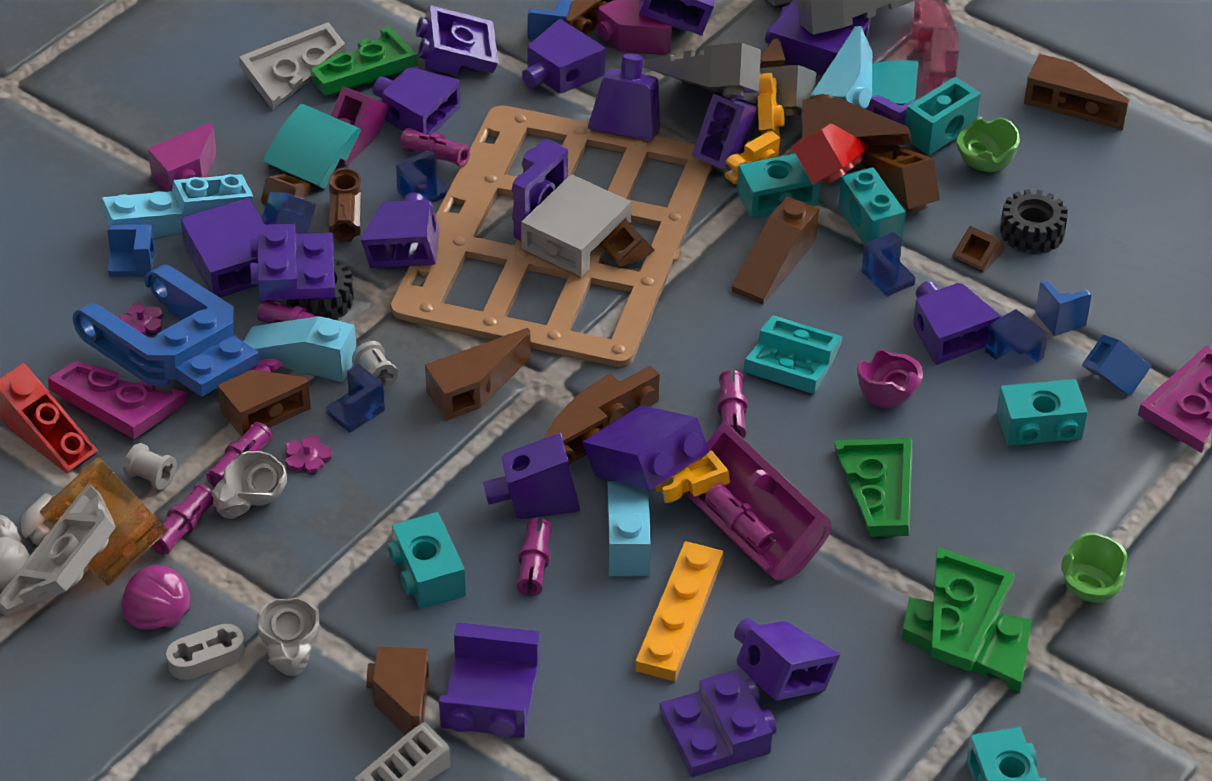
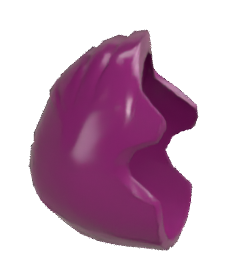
(889, 379)
(155, 598)

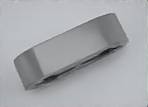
(205, 651)

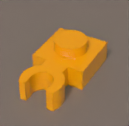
(769, 112)
(759, 149)
(696, 478)

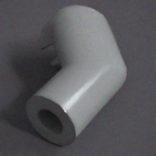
(32, 521)

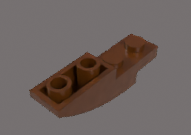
(601, 406)

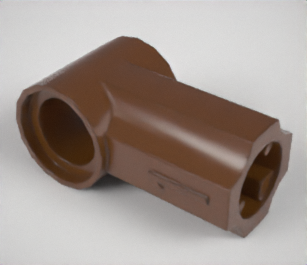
(345, 204)

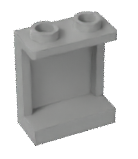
(573, 223)

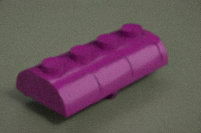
(777, 504)

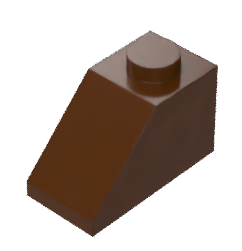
(262, 398)
(400, 684)

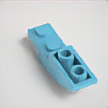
(166, 208)

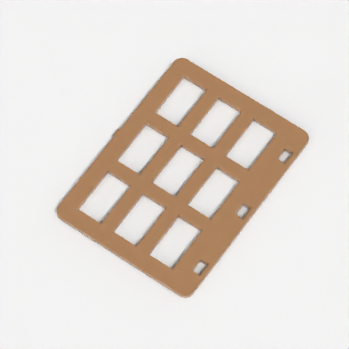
(476, 190)

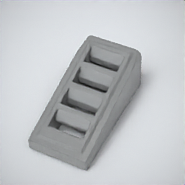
(411, 746)

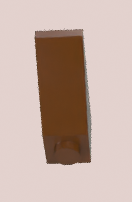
(1074, 92)
(853, 119)
(906, 174)
(778, 249)

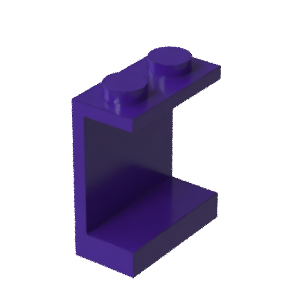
(491, 680)

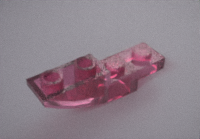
(936, 40)

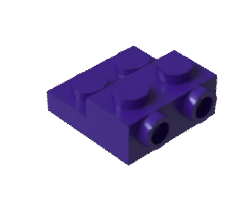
(456, 41)
(543, 172)
(292, 263)
(719, 723)

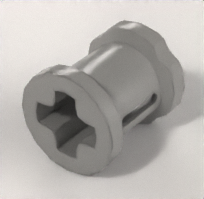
(375, 364)
(150, 466)

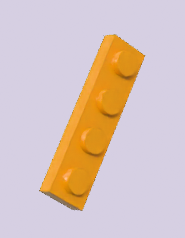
(679, 611)

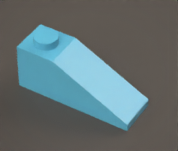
(850, 72)
(307, 345)
(628, 530)

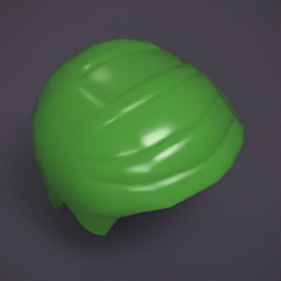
(988, 144)
(1094, 567)

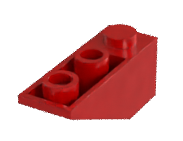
(829, 153)
(41, 421)

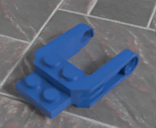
(194, 351)

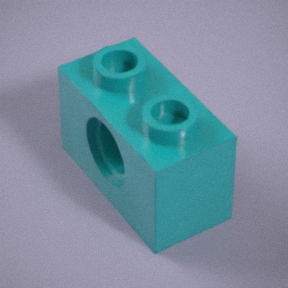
(942, 115)
(768, 182)
(870, 206)
(1041, 412)
(427, 560)
(1002, 757)

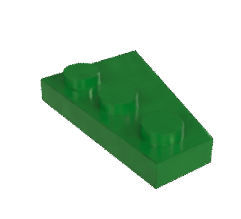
(366, 64)
(880, 482)
(965, 606)
(1001, 654)

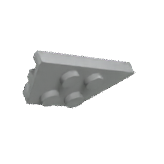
(62, 553)

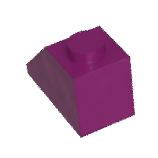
(630, 31)
(363, 113)
(183, 156)

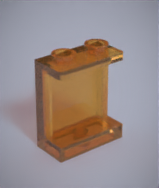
(135, 524)

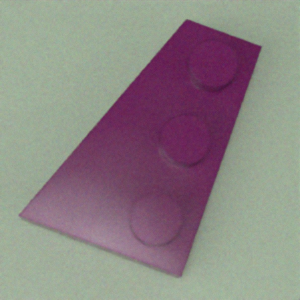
(117, 402)
(1184, 402)

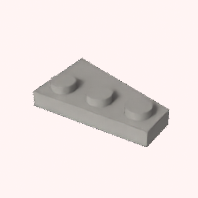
(286, 64)

